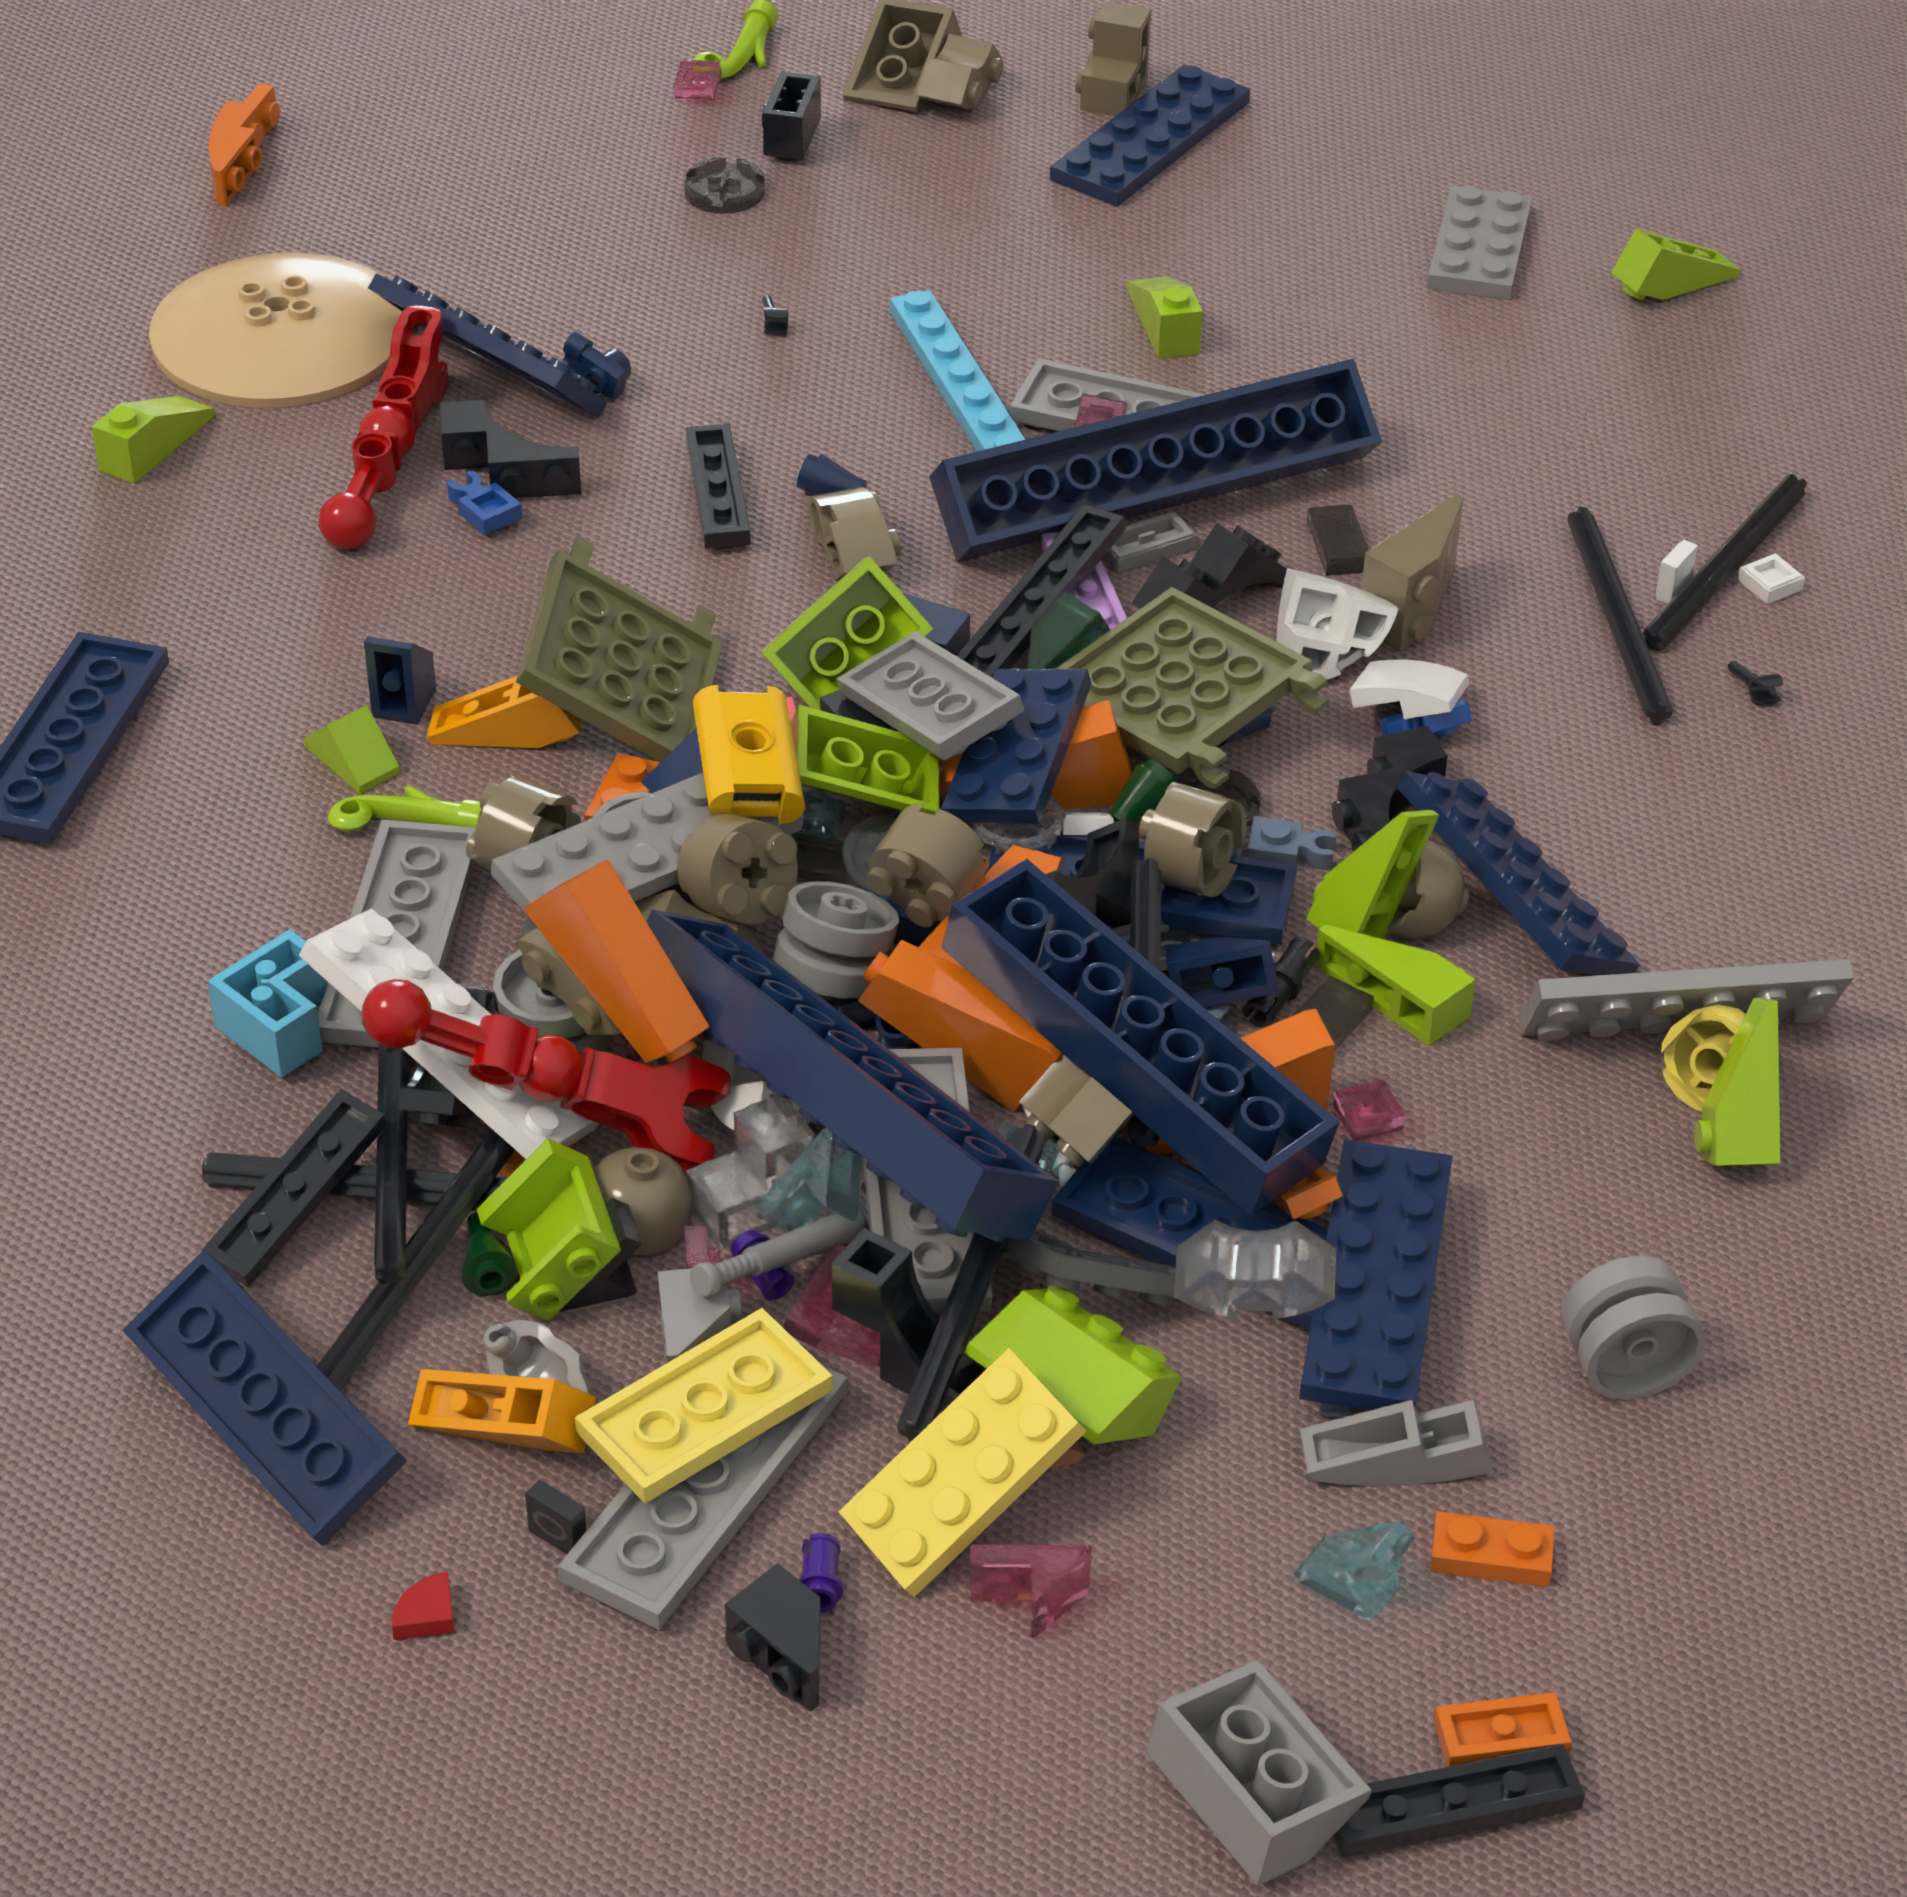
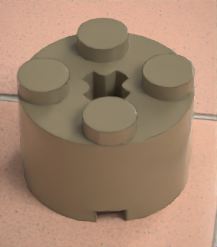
(516, 816)
(1194, 838)
(927, 863)
(738, 868)

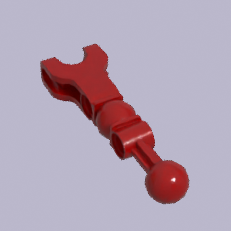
(388, 431)
(549, 1068)

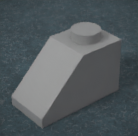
(691, 1318)

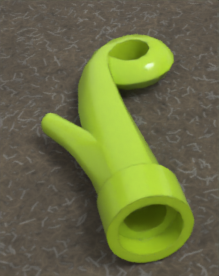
(758, 23)
(356, 811)

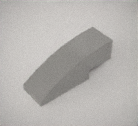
(1398, 1446)

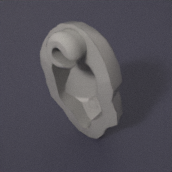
(533, 1351)

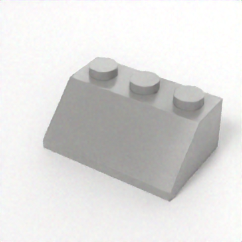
(1255, 1770)

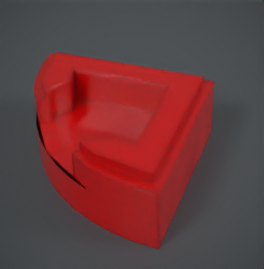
(424, 1609)

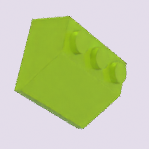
(842, 631)
(864, 761)
(1084, 1361)

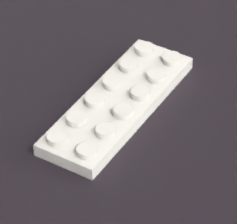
(372, 951)

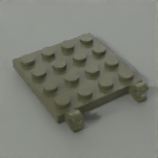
(617, 655)
(1191, 680)

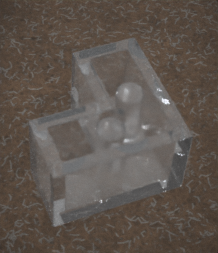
(727, 1189)

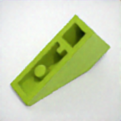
(1669, 267)
(1168, 315)
(145, 432)
(1371, 881)
(1407, 982)
(1743, 1104)

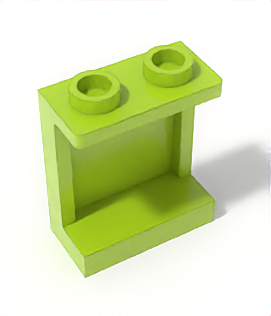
(552, 1227)

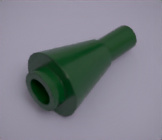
(487, 1265)

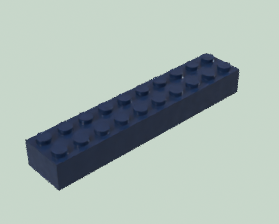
(1155, 458)
(854, 1085)

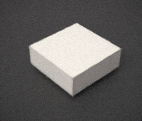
(1676, 570)
(1771, 578)
(1084, 822)

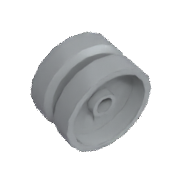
(834, 936)
(521, 999)
(1632, 1327)

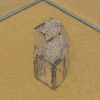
(1255, 1270)

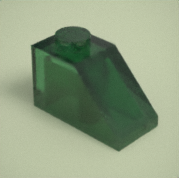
(1063, 632)

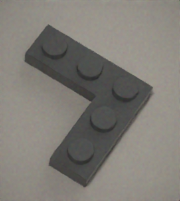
(1110, 1274)

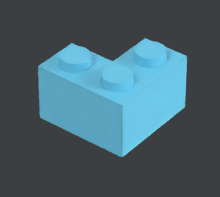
(271, 1004)

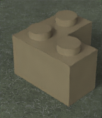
(1118, 59)

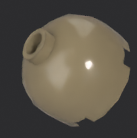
(1431, 897)
(654, 1191)

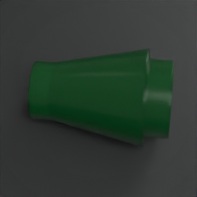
(1142, 791)

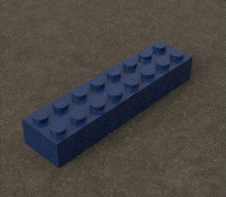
(1140, 1036)

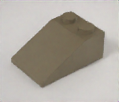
(897, 52)
(1415, 571)

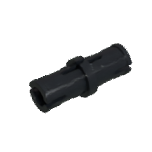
(1290, 972)

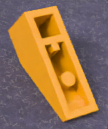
(501, 718)
(501, 1409)

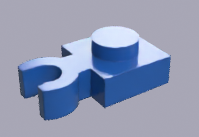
(484, 507)
(1439, 724)

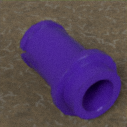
(772, 1283)
(821, 1569)

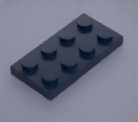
(1015, 768)

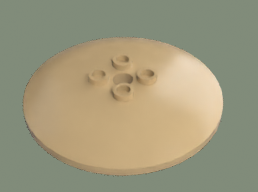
(274, 330)

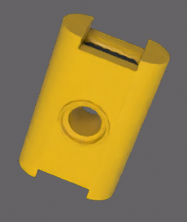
(748, 754)

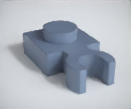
(1286, 843)

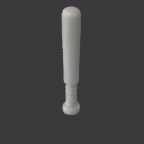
(777, 1252)

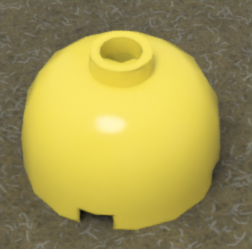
(1697, 1050)

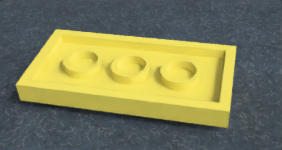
(703, 1405)
(961, 1472)

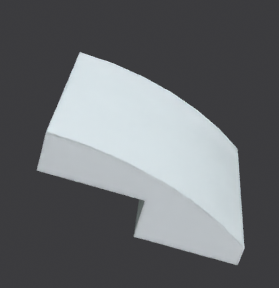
(1418, 685)

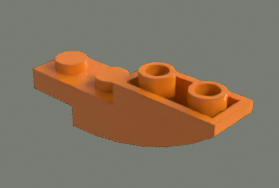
(237, 138)

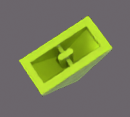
(355, 750)

